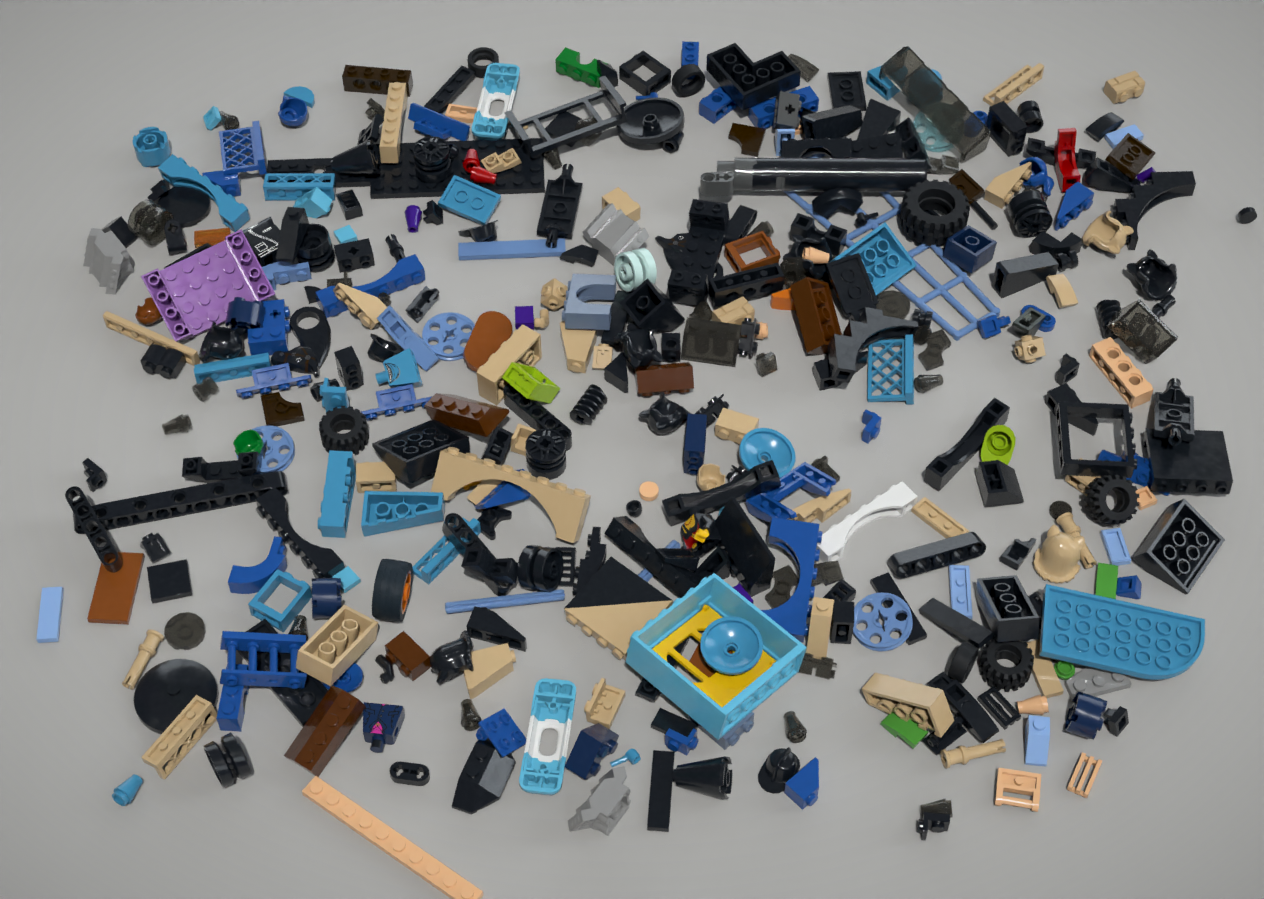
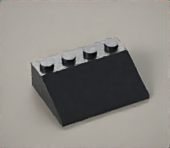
(417, 450)
(1179, 547)
(748, 553)

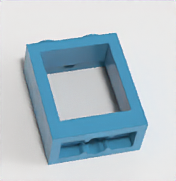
(276, 619)

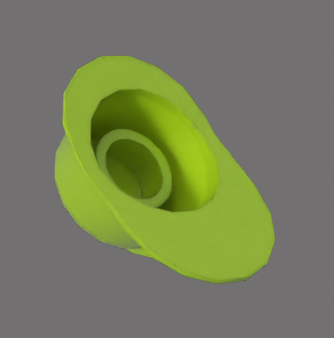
(998, 444)

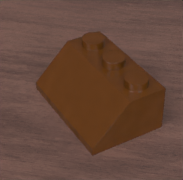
(664, 378)

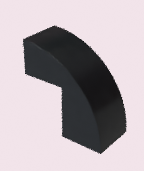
(829, 201)
(1047, 243)
(484, 565)

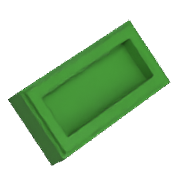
(1106, 580)

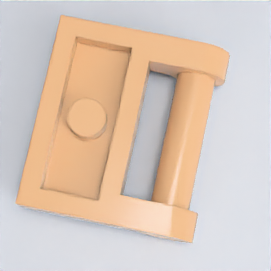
(1020, 783)

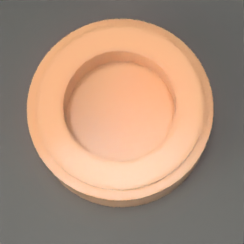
(648, 491)

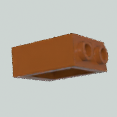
(749, 243)

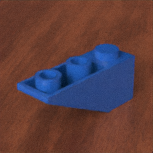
(1075, 201)

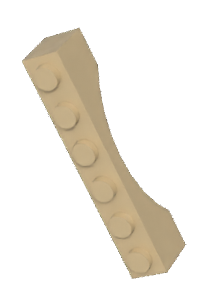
(391, 128)

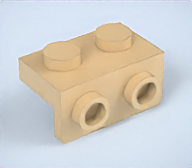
(604, 704)

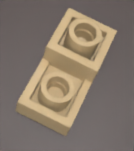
(504, 161)
(1063, 290)
(483, 490)

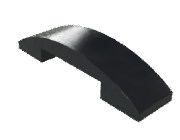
(1037, 148)

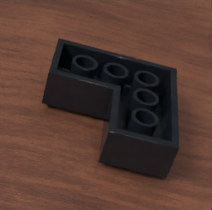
(749, 81)

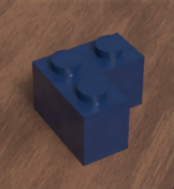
(590, 748)

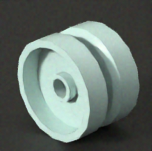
(634, 268)

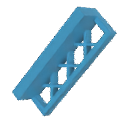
(293, 190)
(231, 368)
(445, 556)

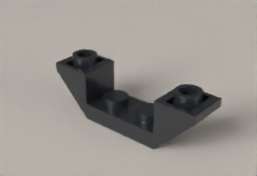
(199, 470)

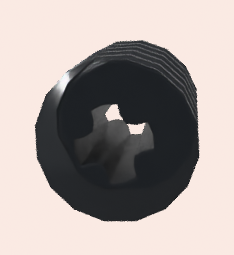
(1106, 311)
(588, 405)

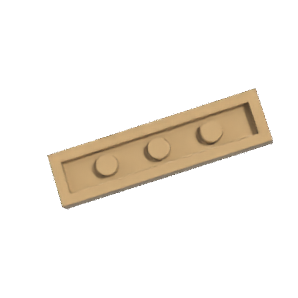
(1010, 90)
(179, 734)

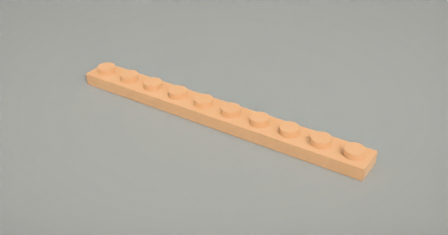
(390, 841)

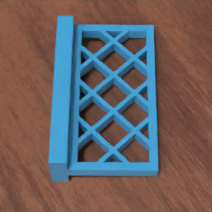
(907, 370)

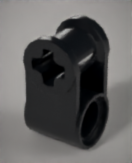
(174, 240)

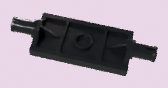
(560, 207)
(1174, 414)

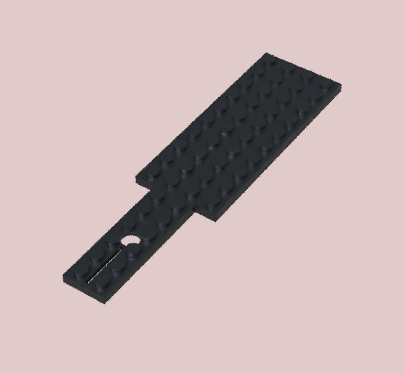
(400, 178)

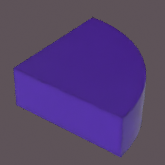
(1143, 176)

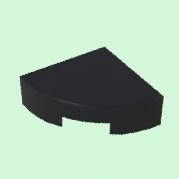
(310, 293)

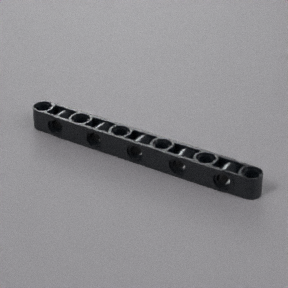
(185, 501)

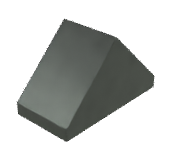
(1028, 322)

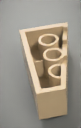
(910, 701)

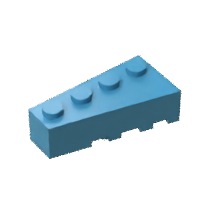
(337, 494)
(400, 510)

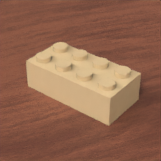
(521, 348)
(337, 645)

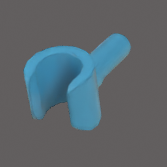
(631, 755)

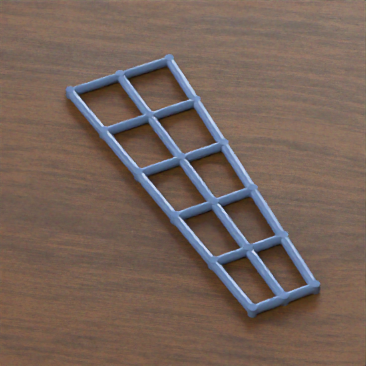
(939, 289)

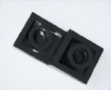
(1103, 125)

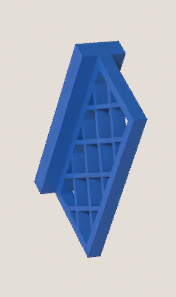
(255, 148)

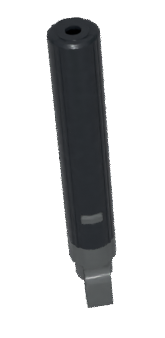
(813, 175)

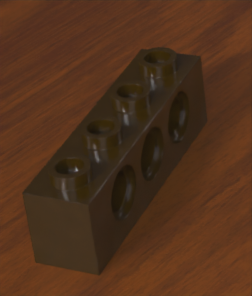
(374, 79)

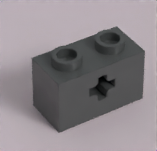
(786, 119)

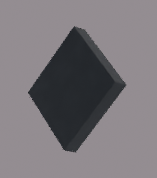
(563, 124)
(169, 581)

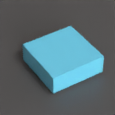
(212, 118)
(345, 234)
(348, 579)

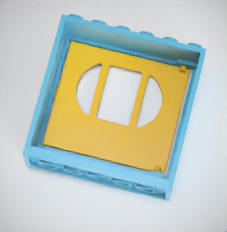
(721, 699)

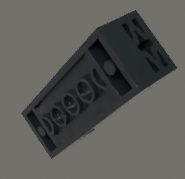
(701, 252)

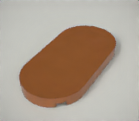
(486, 338)

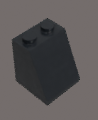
(652, 308)

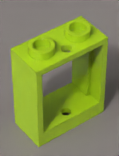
(529, 382)

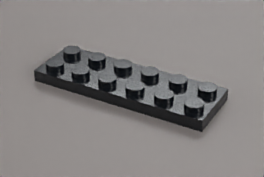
(299, 701)

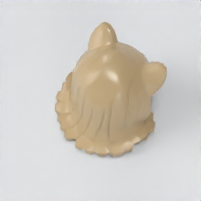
(1107, 233)
(1058, 556)

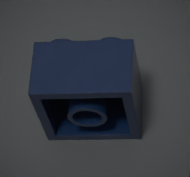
(969, 249)

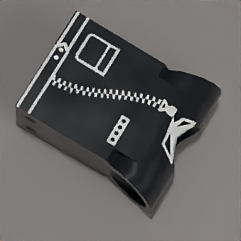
(263, 240)

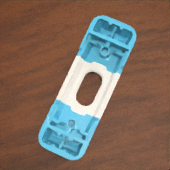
(498, 84)
(550, 709)

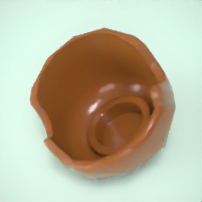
(148, 313)

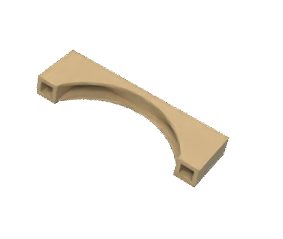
(564, 505)

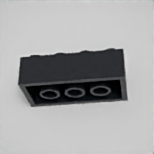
(1007, 608)

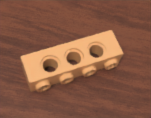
(1121, 372)

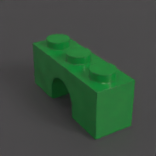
(569, 64)

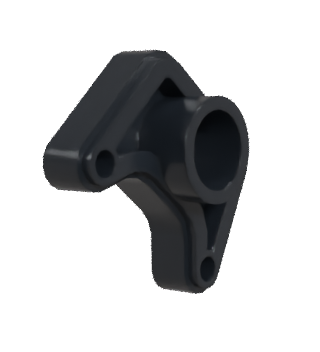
(491, 518)

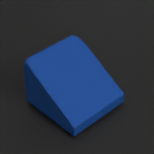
(1129, 587)

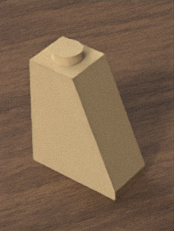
(577, 347)
(820, 627)
(489, 667)

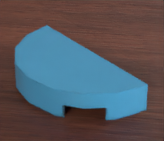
(302, 93)

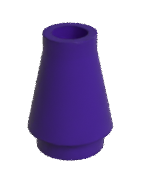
(413, 217)

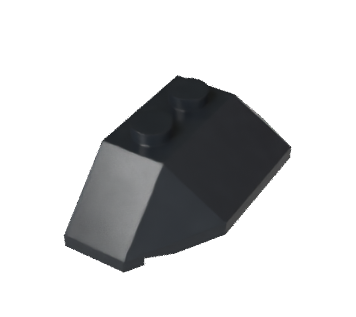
(482, 778)

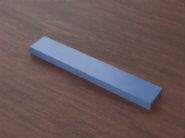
(509, 249)

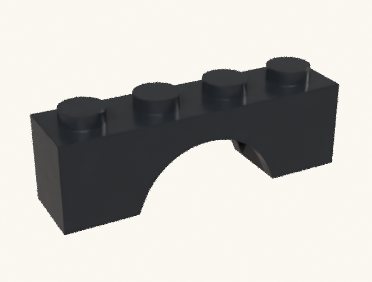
(804, 148)

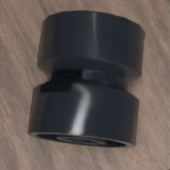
(1030, 115)

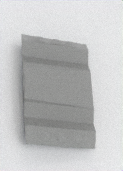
(614, 233)
(107, 259)
(605, 805)

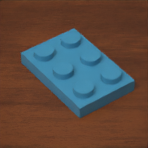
(469, 200)

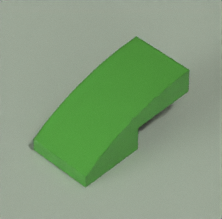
(907, 730)

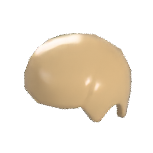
(709, 477)

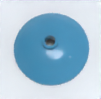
(767, 445)
(735, 635)

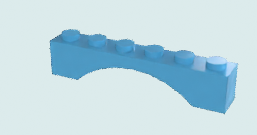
(181, 175)

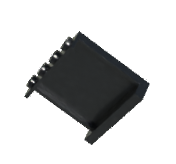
(1191, 465)

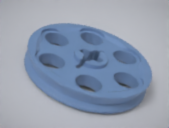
(447, 330)
(274, 448)
(889, 617)

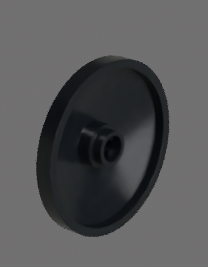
(651, 121)
(169, 689)

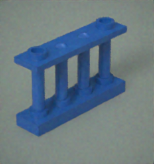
(263, 643)

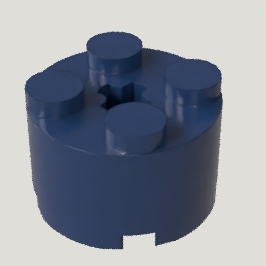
(245, 314)
(325, 597)
(1085, 715)

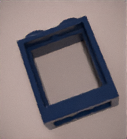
(695, 443)

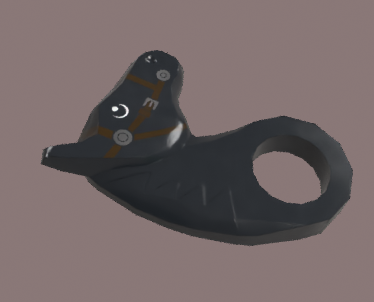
(673, 251)
(313, 343)

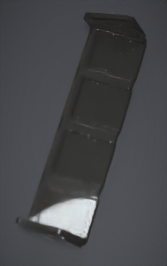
(937, 103)

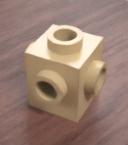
(553, 294)
(1029, 348)

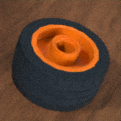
(392, 589)

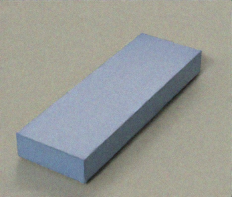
(960, 589)
(50, 614)

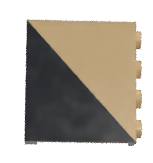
(615, 606)

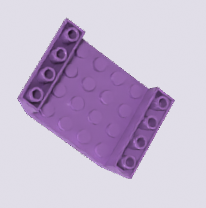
(201, 286)

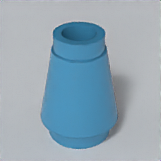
(126, 791)

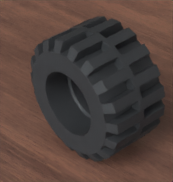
(340, 420)
(1125, 499)
(1006, 677)

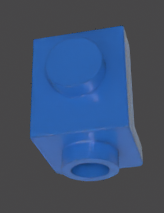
(872, 426)
(681, 743)

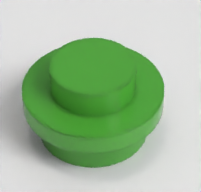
(1064, 670)

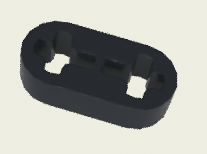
(409, 773)

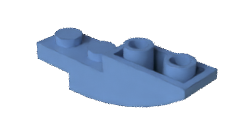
(284, 272)
(407, 338)

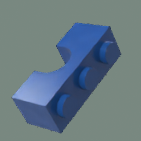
(230, 709)

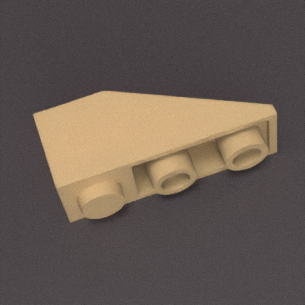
(1004, 186)
(360, 303)

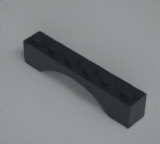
(946, 465)
(755, 481)
(633, 541)
(321, 560)

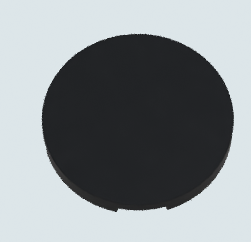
(186, 205)

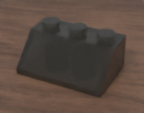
(1142, 331)
(711, 342)

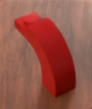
(1064, 157)

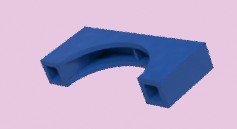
(800, 542)

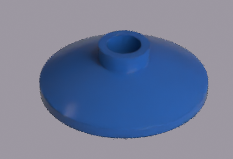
(349, 679)

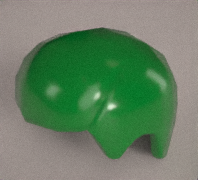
(248, 442)

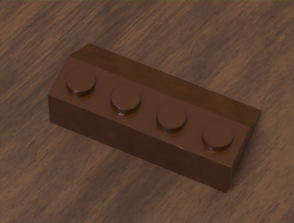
(815, 314)
(465, 413)
(325, 730)

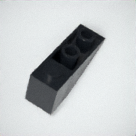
(822, 372)
(1066, 394)

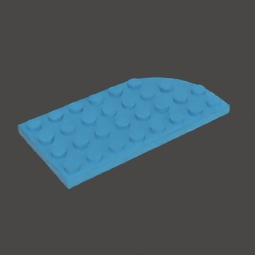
(1118, 635)

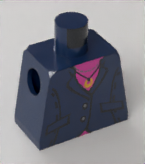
(381, 724)

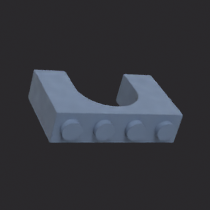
(584, 315)

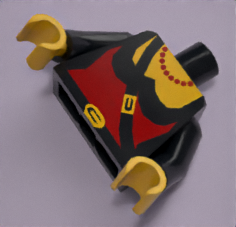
(699, 532)

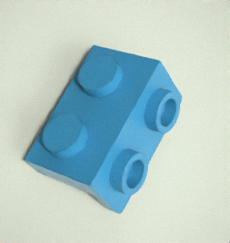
(333, 396)

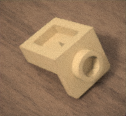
(602, 356)

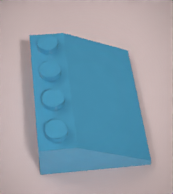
(882, 257)

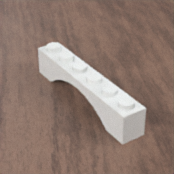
(893, 503)

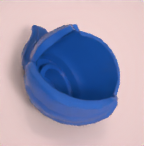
(292, 111)
(1039, 175)

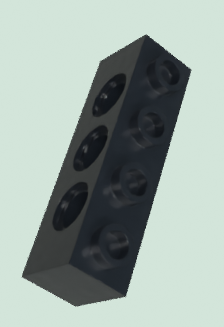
(746, 283)

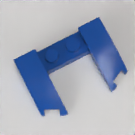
(805, 476)

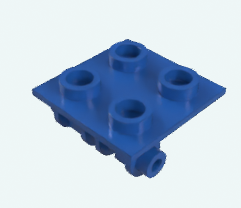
(501, 732)

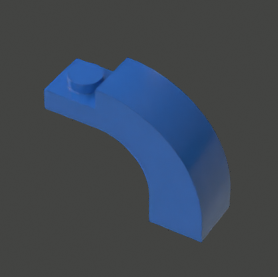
(251, 579)

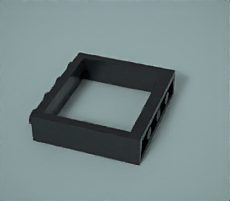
(1094, 467)

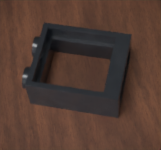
(654, 84)
(1002, 116)

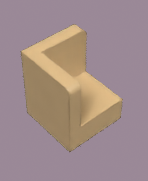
(519, 438)

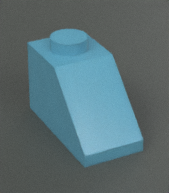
(315, 203)

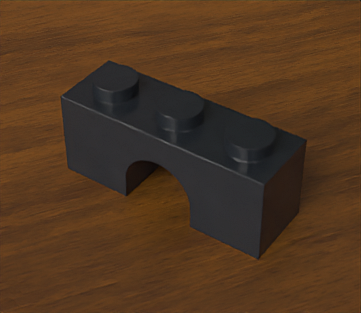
(805, 227)

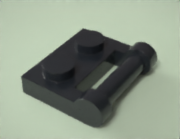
(371, 131)

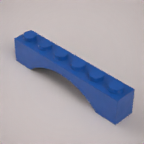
(404, 274)

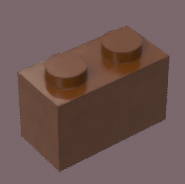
(407, 656)

